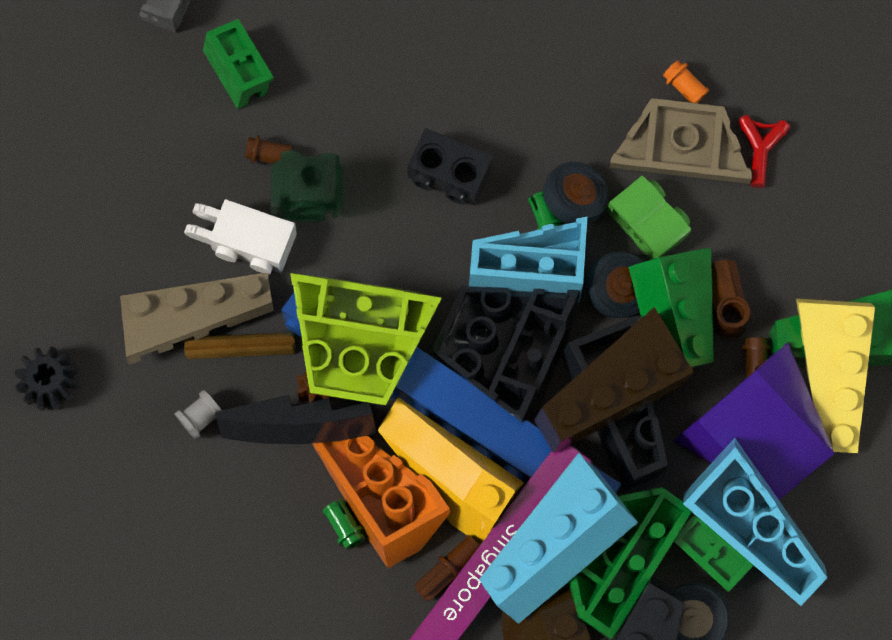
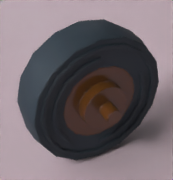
(575, 192)
(611, 285)

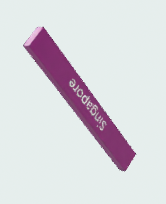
(466, 593)

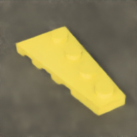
(837, 359)

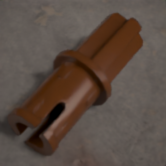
(446, 569)

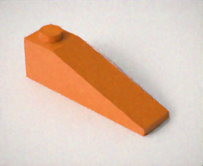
(385, 497)

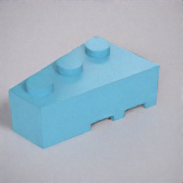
(532, 260)

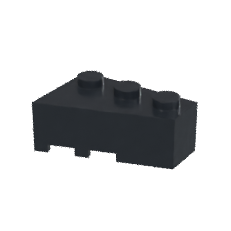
(655, 614)

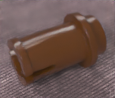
(264, 150)
(756, 353)

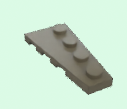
(173, 314)

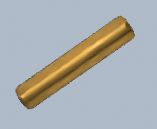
(240, 345)

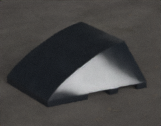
(507, 342)

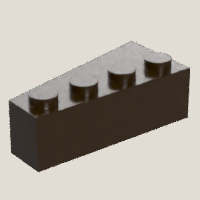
(621, 380)

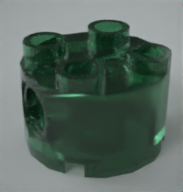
(307, 186)

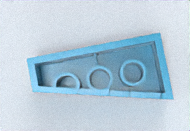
(753, 521)
(557, 540)

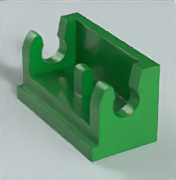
(237, 62)
(712, 553)

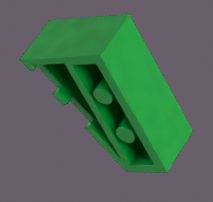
(682, 296)

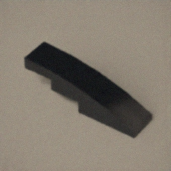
(280, 423)

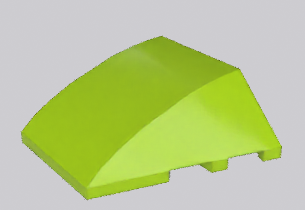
(358, 335)

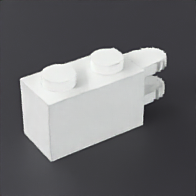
(245, 235)

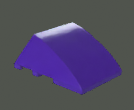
(771, 422)

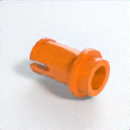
(685, 82)

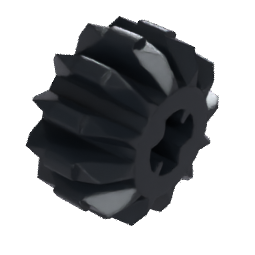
(33, 378)

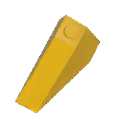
(466, 479)

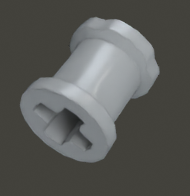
(198, 414)

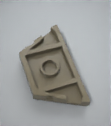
(683, 142)

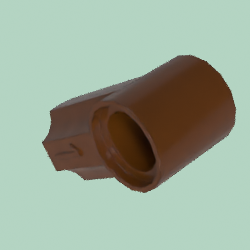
(728, 297)

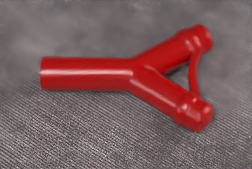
(761, 145)

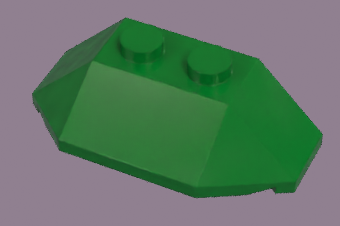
(617, 577)

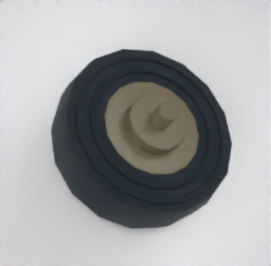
(704, 613)

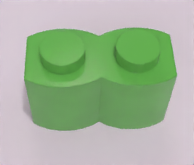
(649, 218)

